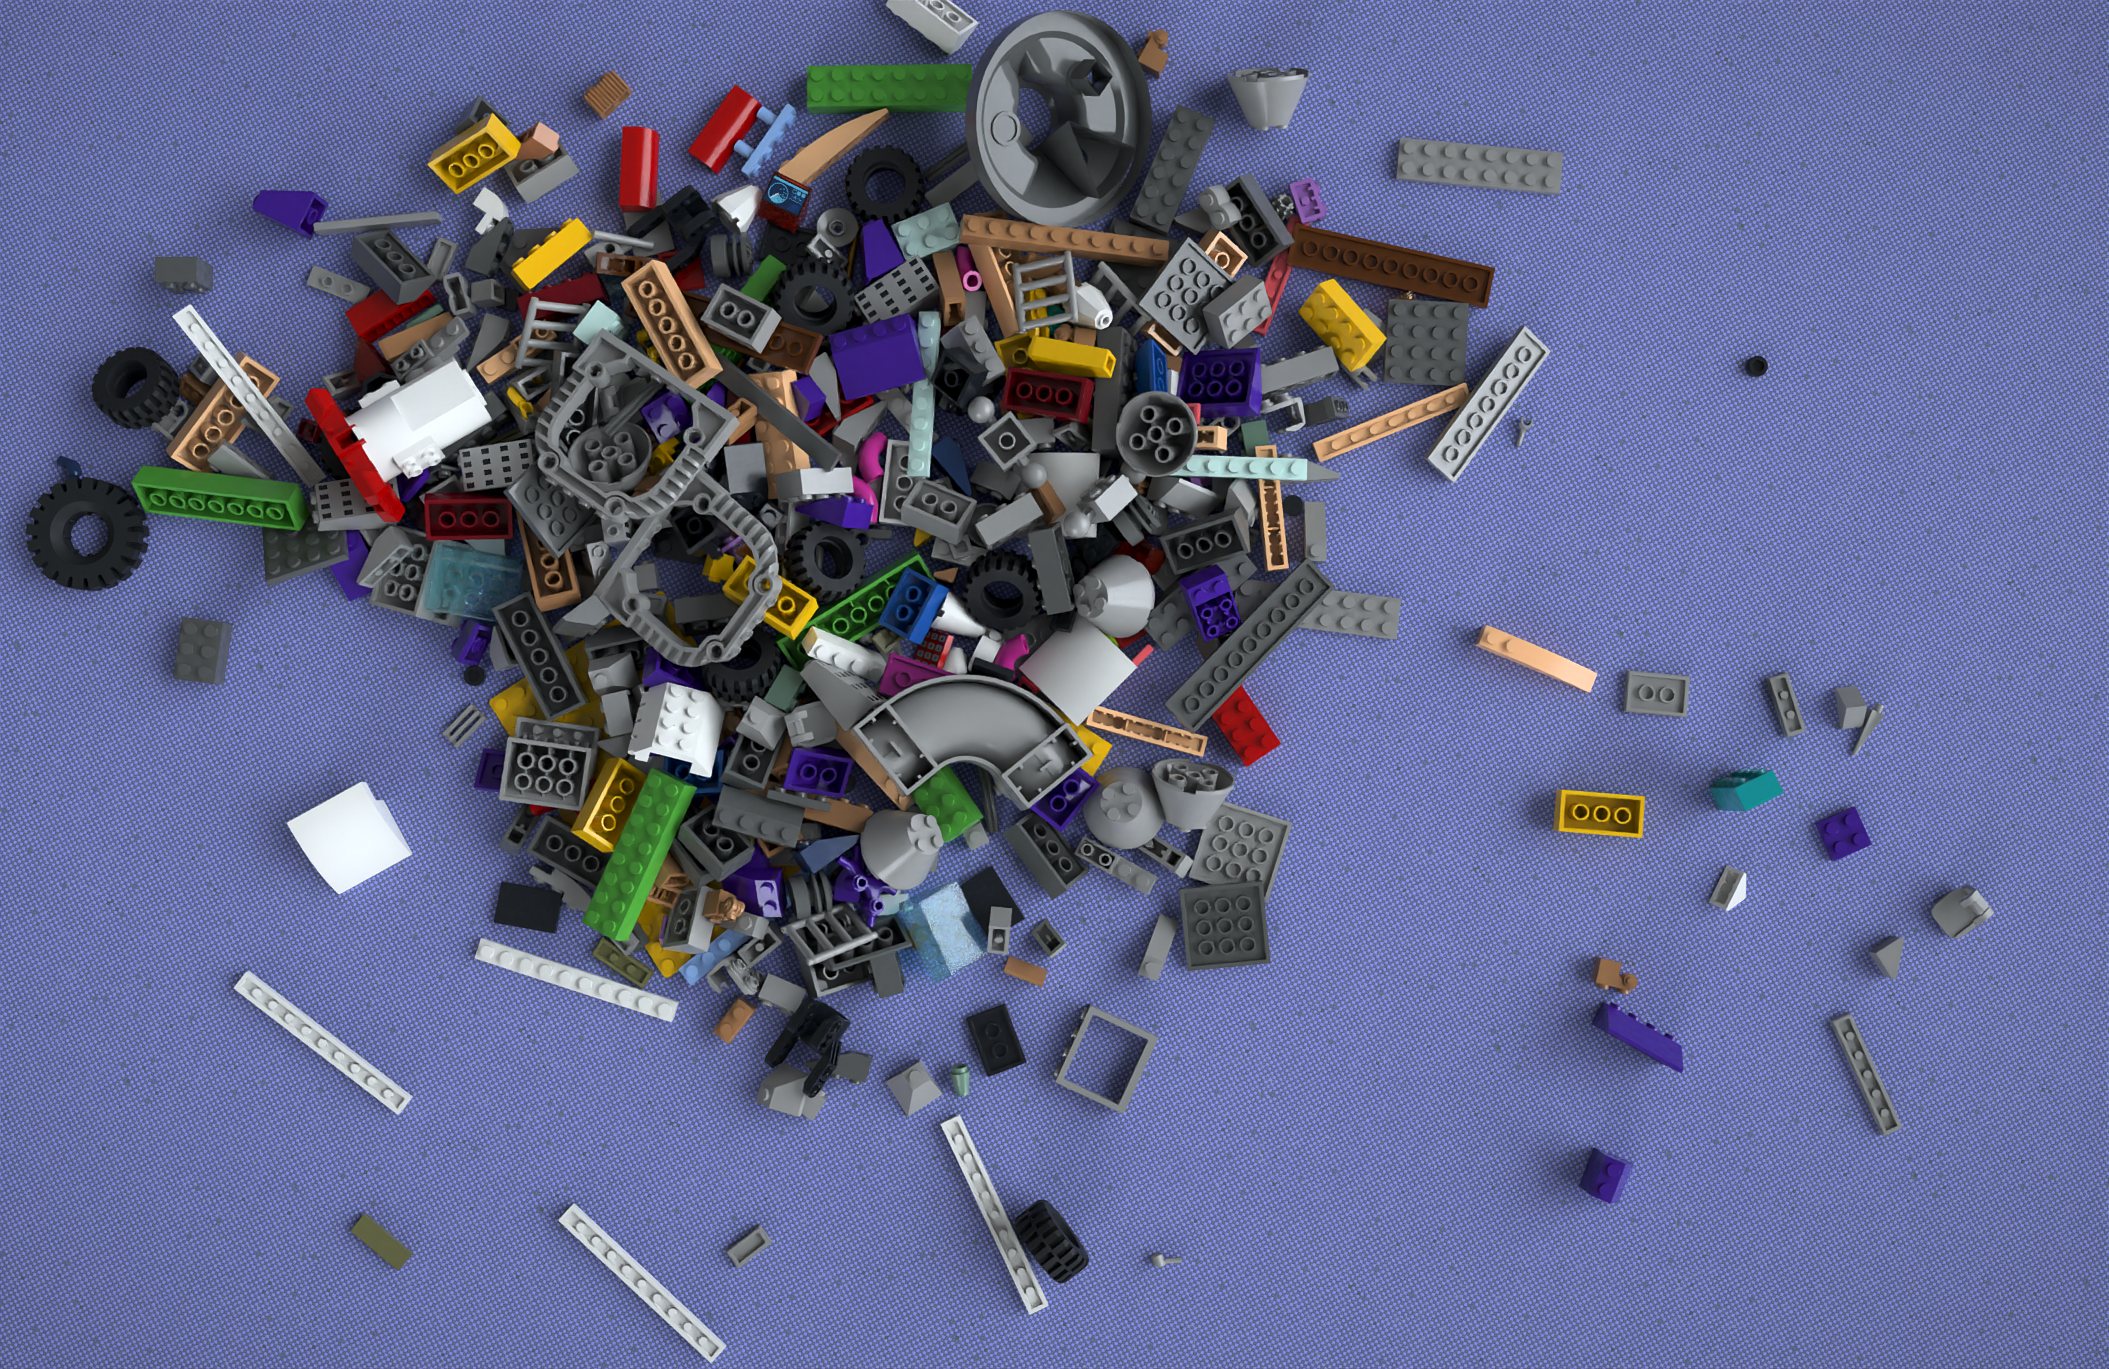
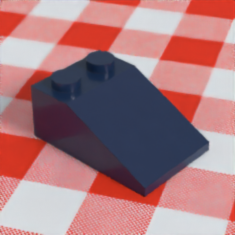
(949, 460)
(817, 852)

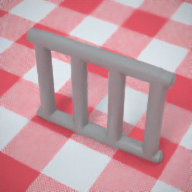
(1117, 286)
(1069, 297)
(530, 323)
(831, 951)

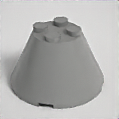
(1268, 94)
(1156, 433)
(612, 462)
(1116, 596)
(1191, 791)
(1124, 808)
(900, 847)

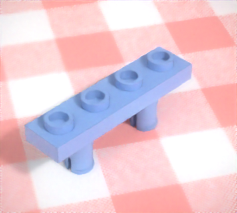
(765, 147)

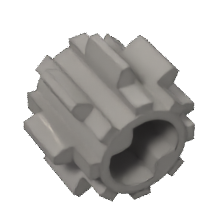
(1283, 206)

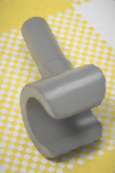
(1523, 428)
(1159, 1261)

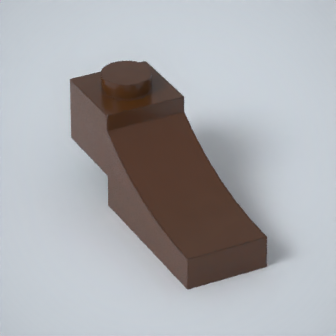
(619, 264)

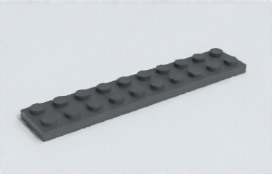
(1249, 645)

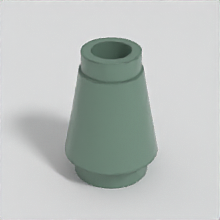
(960, 1077)

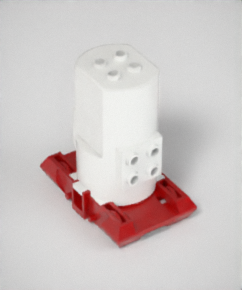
(400, 429)

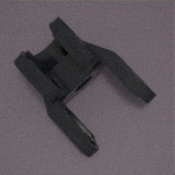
(688, 217)
(821, 1030)

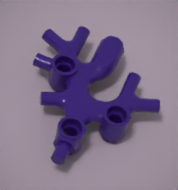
(858, 881)

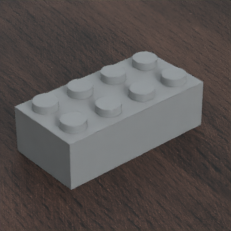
(1298, 371)

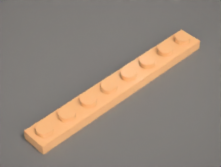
(1391, 422)

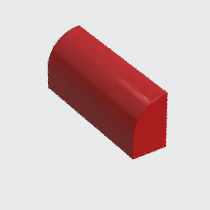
(724, 129)
(639, 169)
(381, 314)

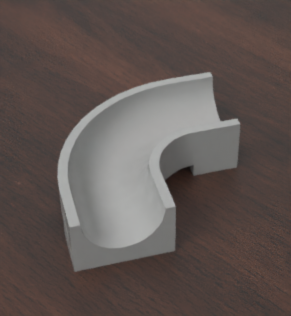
(973, 723)

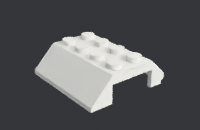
(678, 725)

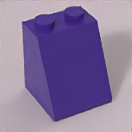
(291, 209)
(877, 253)
(1605, 1176)

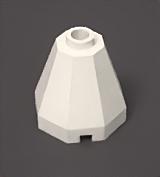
(738, 207)
(1092, 308)

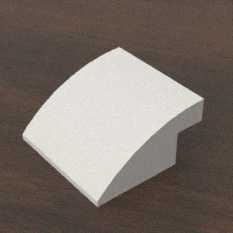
(1070, 477)
(1078, 669)
(350, 837)

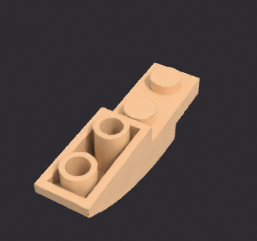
(504, 361)

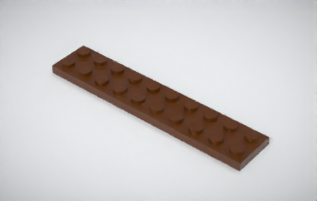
(1390, 266)
(787, 347)

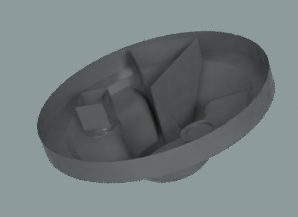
(1101, 118)

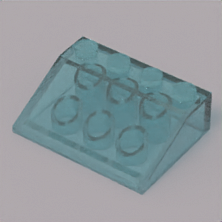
(472, 582)
(943, 930)

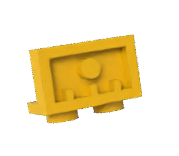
(661, 457)

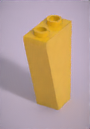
(1071, 358)

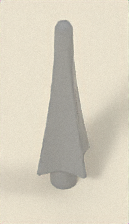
(1871, 720)

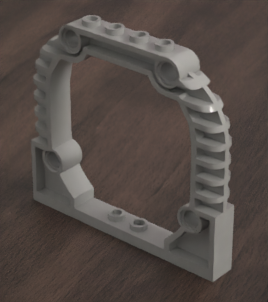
(613, 356)
(620, 588)

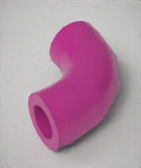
(965, 264)
(868, 456)
(863, 490)
(1011, 651)

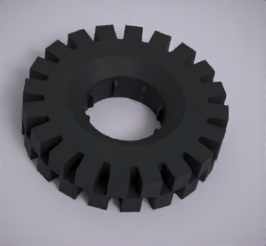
(54, 526)

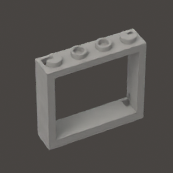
(1136, 1073)

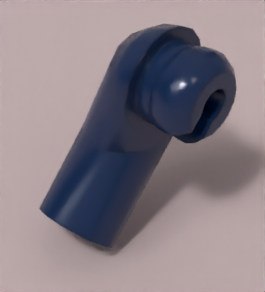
(72, 466)

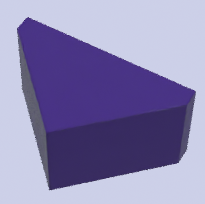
(808, 398)

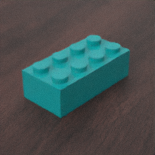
(1745, 789)

